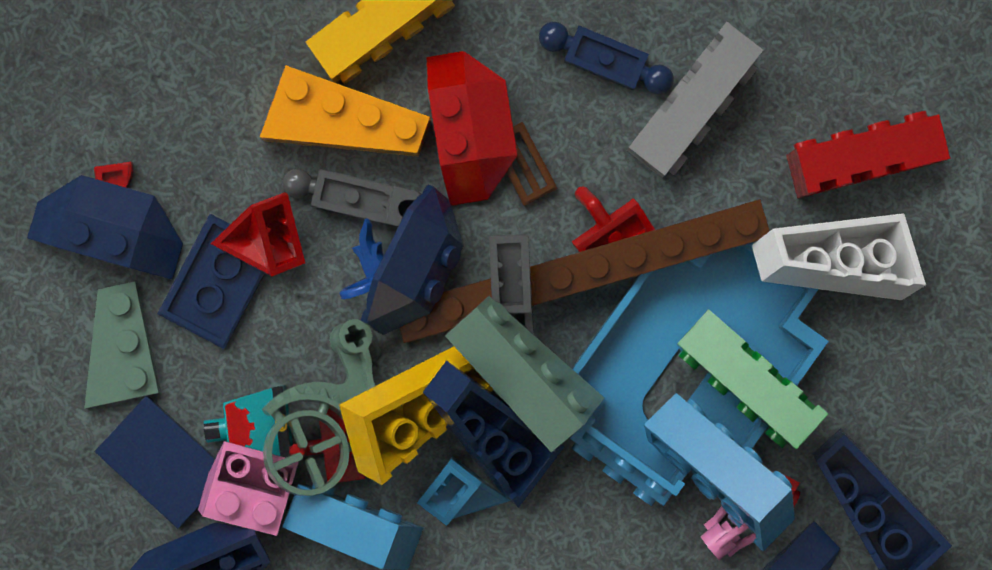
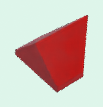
(264, 236)

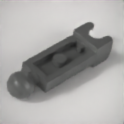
(349, 195)

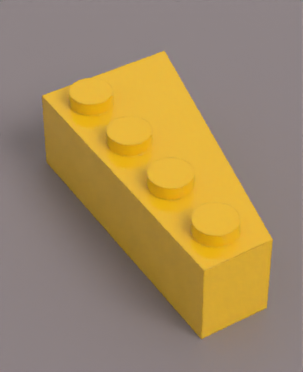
(397, 417)

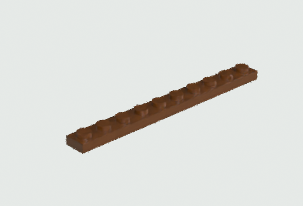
(608, 264)

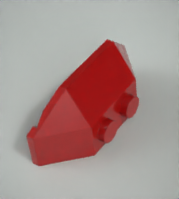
(470, 126)

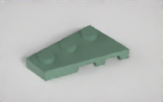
(120, 349)

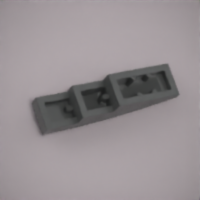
(512, 276)

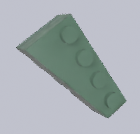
(525, 373)

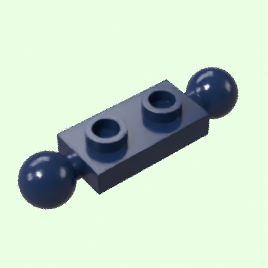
(606, 58)

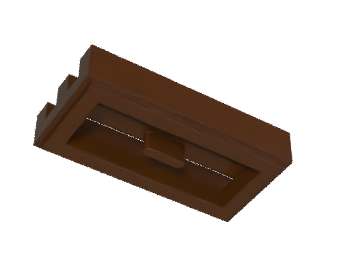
(537, 192)

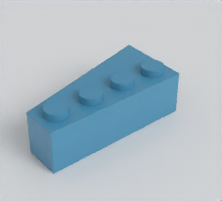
(723, 468)

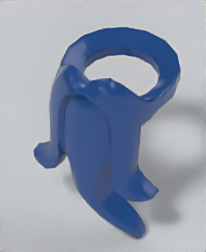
(370, 258)

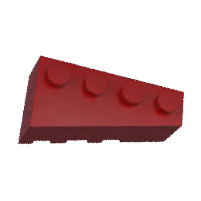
(867, 155)

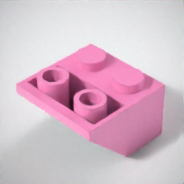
(243, 492)

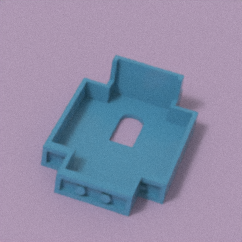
(644, 337)

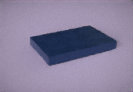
(211, 288)
(159, 460)

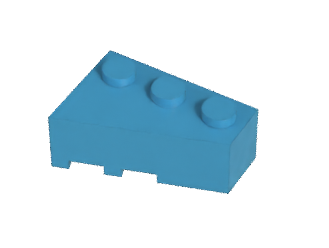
(354, 528)

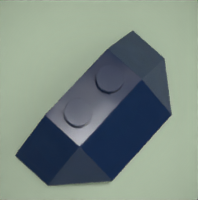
(108, 226)
(415, 264)
(208, 548)

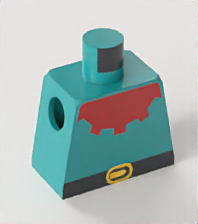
(248, 424)

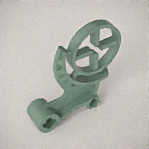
(359, 379)

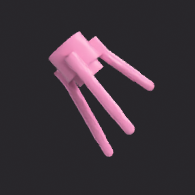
(723, 538)

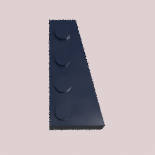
(490, 433)
(879, 511)

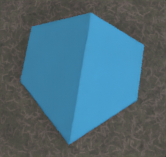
(458, 493)

